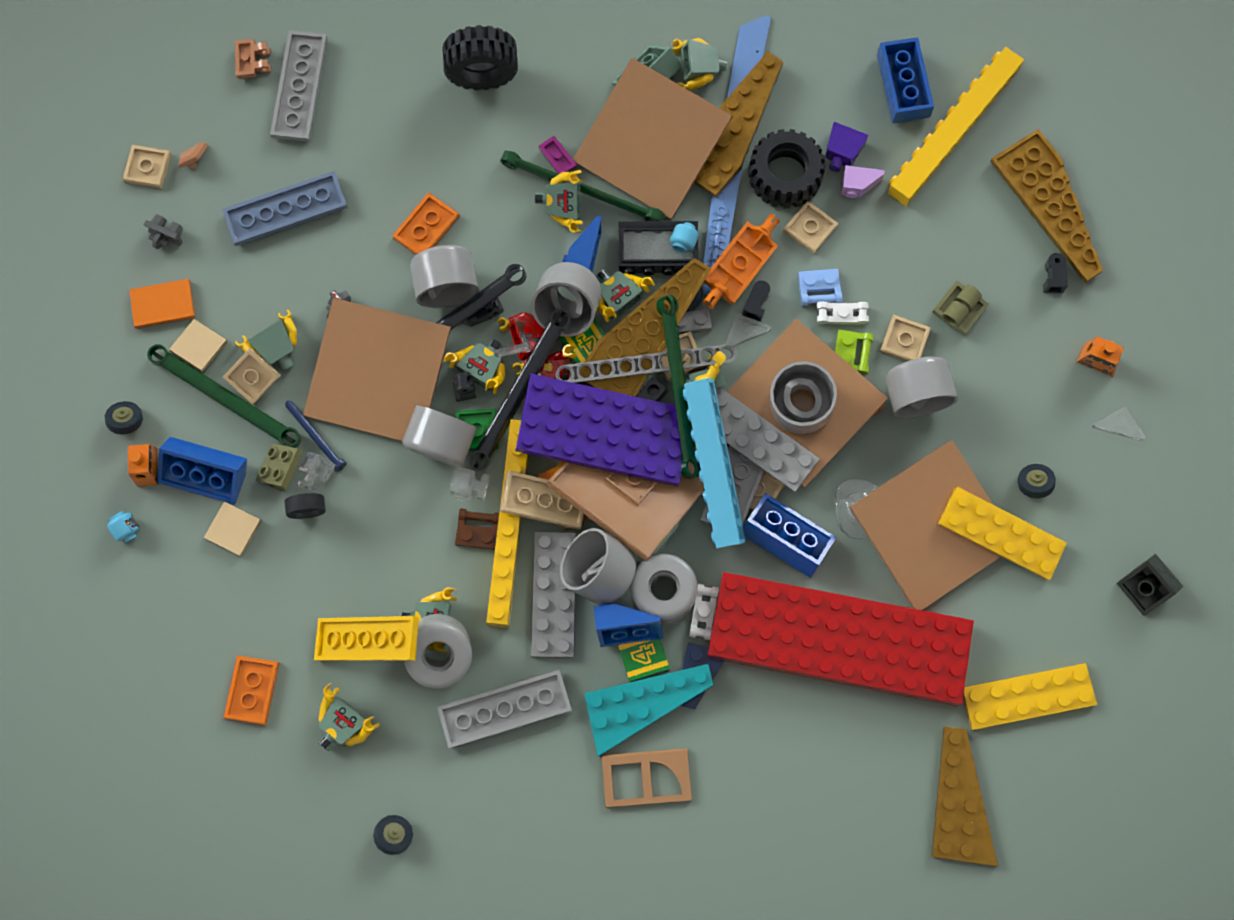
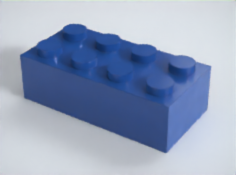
(905, 80)

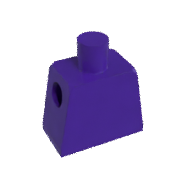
(844, 146)

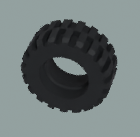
(480, 57)
(786, 145)

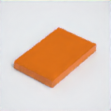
(426, 225)
(162, 303)
(251, 690)

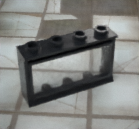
(648, 250)

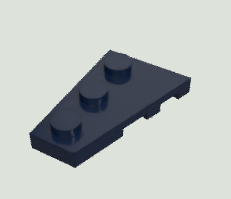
(697, 656)

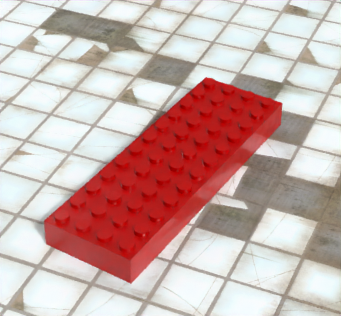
(841, 639)

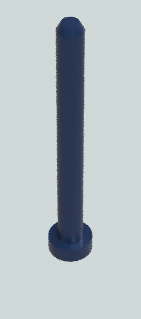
(340, 463)

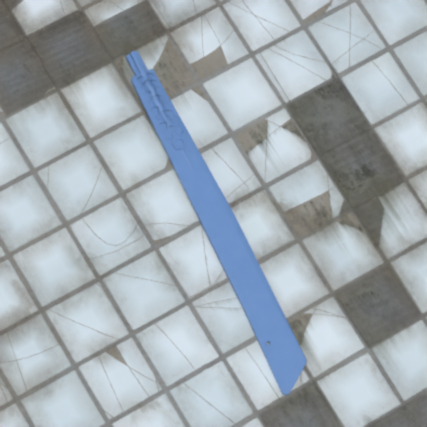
(750, 40)

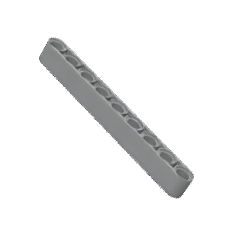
(635, 362)

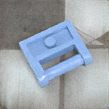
(817, 282)

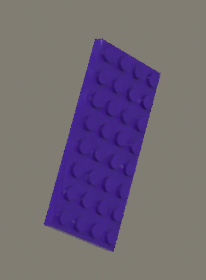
(600, 430)

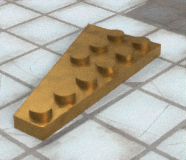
(960, 814)

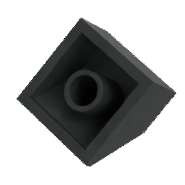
(1150, 585)

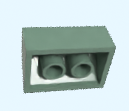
(659, 59)

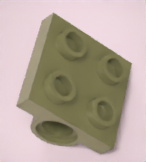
(961, 307)
(279, 466)

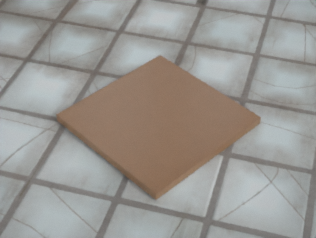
(652, 138)
(375, 368)
(855, 400)
(628, 507)
(905, 531)

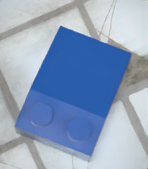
(586, 246)
(625, 625)

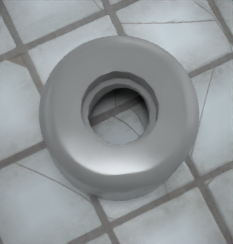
(443, 276)
(581, 310)
(808, 377)
(921, 387)
(438, 436)
(598, 566)
(659, 567)
(443, 673)

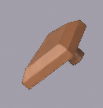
(192, 155)

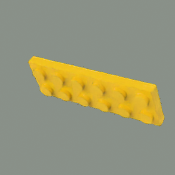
(1002, 533)
(367, 638)
(1029, 696)

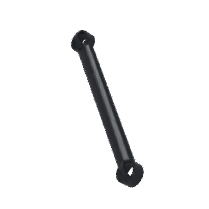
(484, 297)
(519, 389)

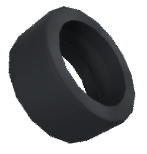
(304, 505)

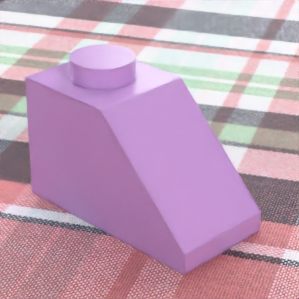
(859, 181)

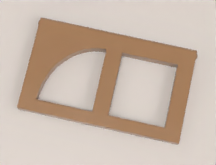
(673, 759)

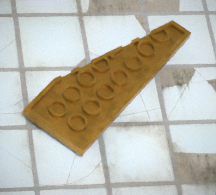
(747, 108)
(1041, 184)
(644, 330)

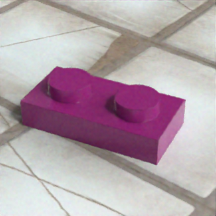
(557, 156)

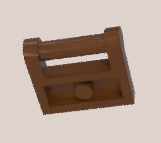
(476, 536)

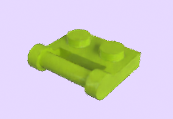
(846, 348)

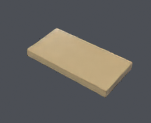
(533, 499)

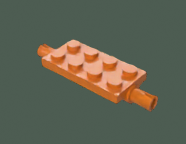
(740, 262)

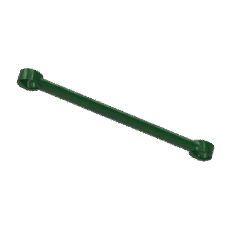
(513, 161)
(678, 381)
(223, 396)

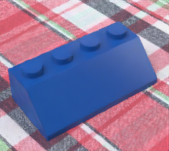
(201, 470)
(788, 535)

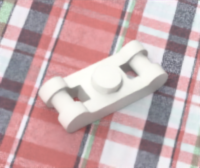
(842, 313)
(703, 612)

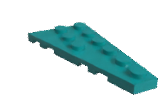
(632, 706)

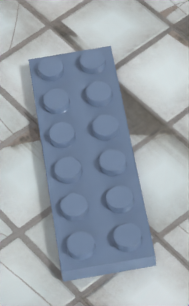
(284, 208)

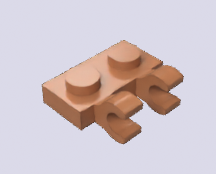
(245, 58)

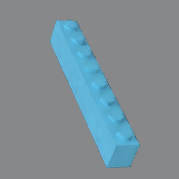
(714, 463)

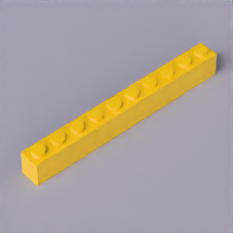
(955, 126)
(506, 543)

